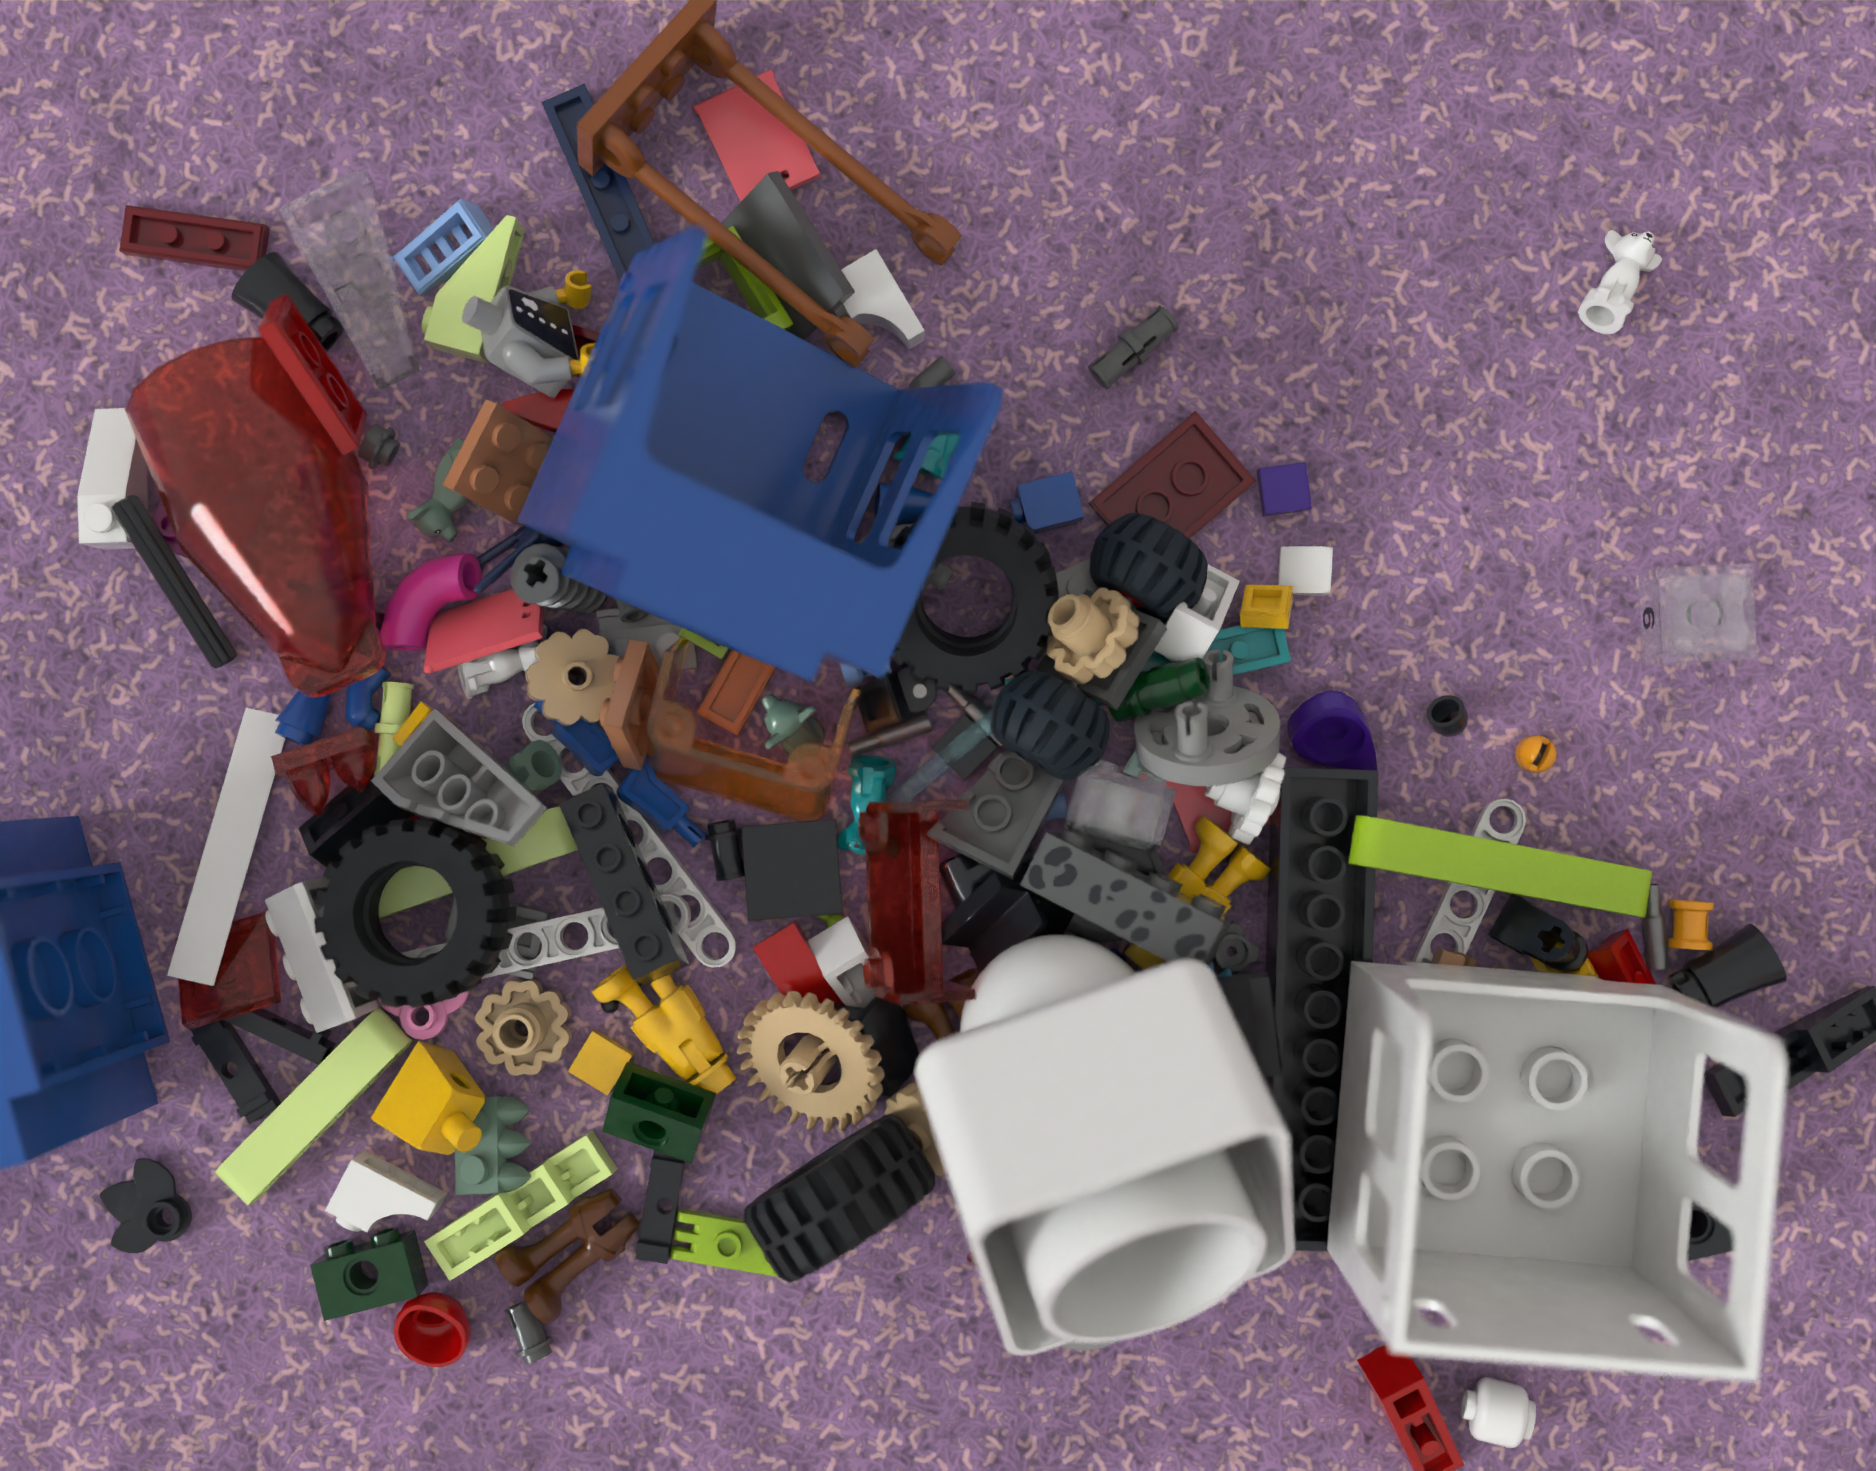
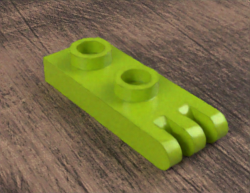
(719, 1243)

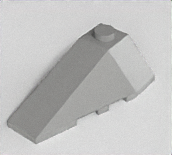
(458, 783)

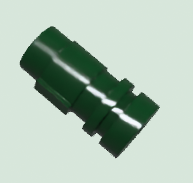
(1164, 687)

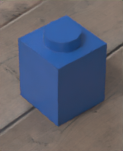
(1048, 503)

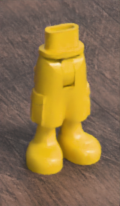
(1214, 847)
(671, 1028)

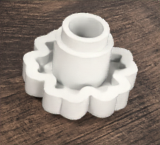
(1250, 800)

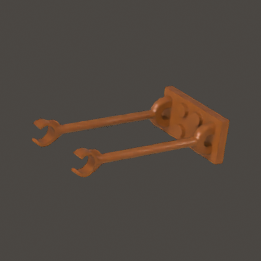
(659, 75)

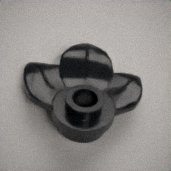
(140, 1206)

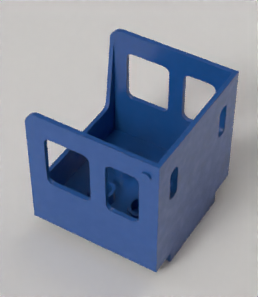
(692, 488)
(71, 992)

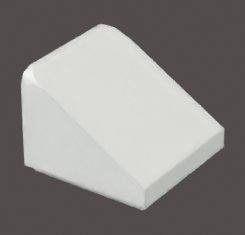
(1306, 569)

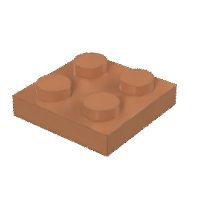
(499, 461)
(629, 707)

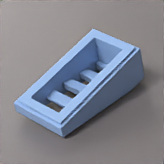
(450, 222)

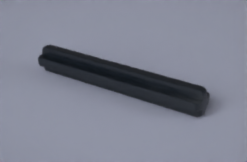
(173, 581)

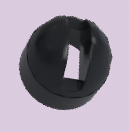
(1447, 715)

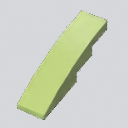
(511, 1214)

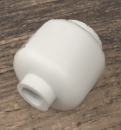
(1499, 1412)

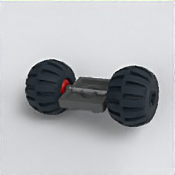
(1052, 718)

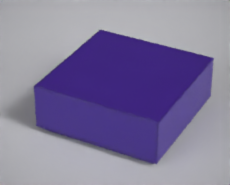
(1284, 489)

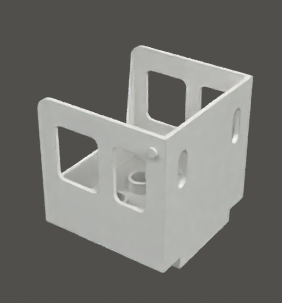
(1538, 1167)

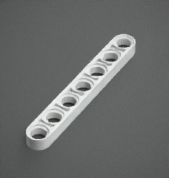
(651, 847)
(1464, 928)
(553, 945)

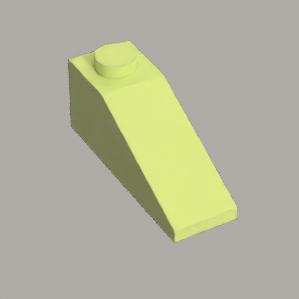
(481, 276)

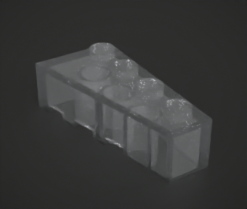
(357, 271)

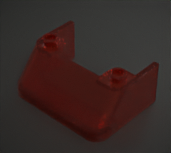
(905, 902)

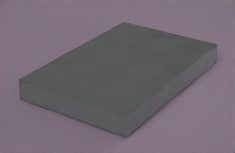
(784, 236)

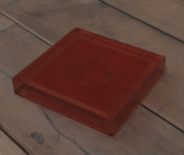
(244, 979)

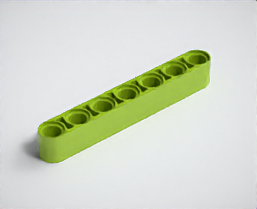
(1499, 866)

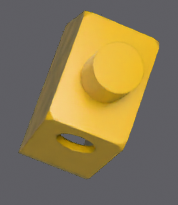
(432, 1102)

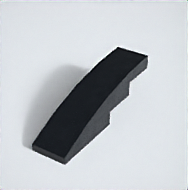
(1810, 1046)

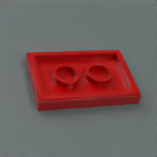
(313, 373)

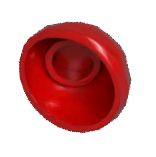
(432, 1329)

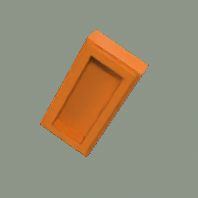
(736, 691)

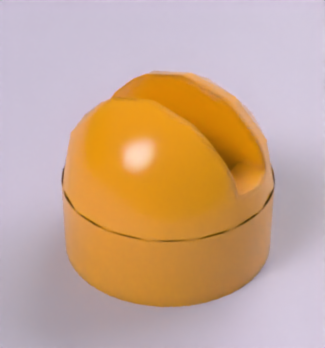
(1530, 750)

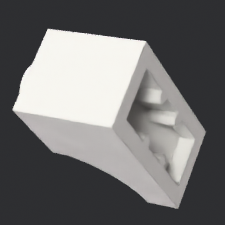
(879, 300)
(841, 958)
(377, 1190)

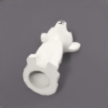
(1613, 296)
(497, 667)

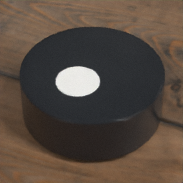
(917, 694)

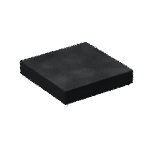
(791, 870)

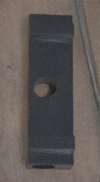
(286, 1034)
(249, 1086)
(658, 1224)

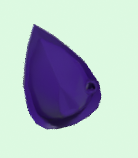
(1332, 732)

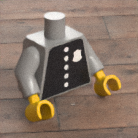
(533, 333)

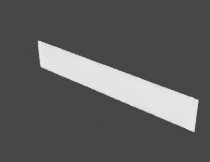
(227, 850)

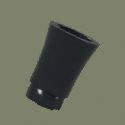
(272, 278)
(1731, 969)

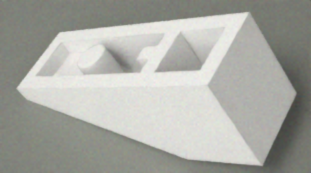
(109, 474)

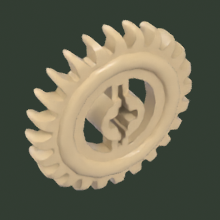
(799, 1075)

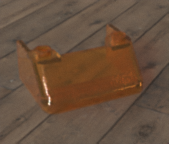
(793, 789)

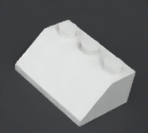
(325, 997)

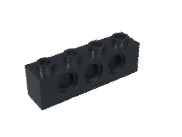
(624, 884)

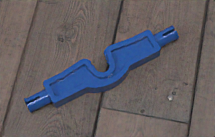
(639, 789)

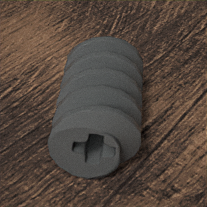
(539, 581)

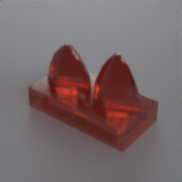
(308, 766)

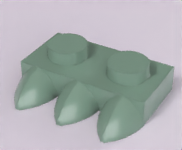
(486, 1165)

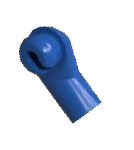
(359, 700)

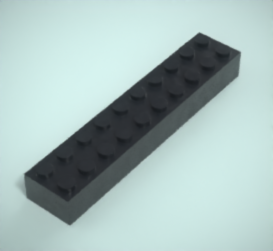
(1315, 927)

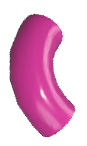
(423, 595)

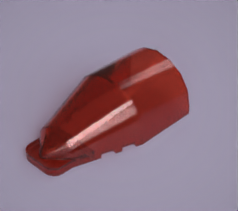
(265, 506)

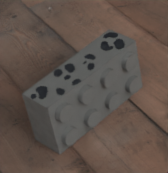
(1124, 900)

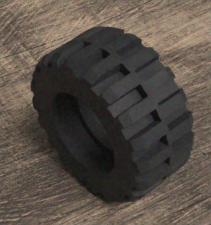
(1018, 639)
(353, 912)
(840, 1198)

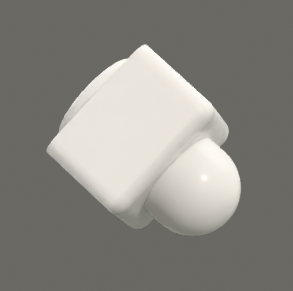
(1106, 1144)

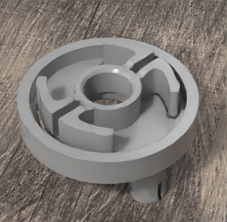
(1212, 736)

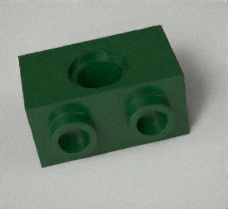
(658, 1112)
(346, 1289)

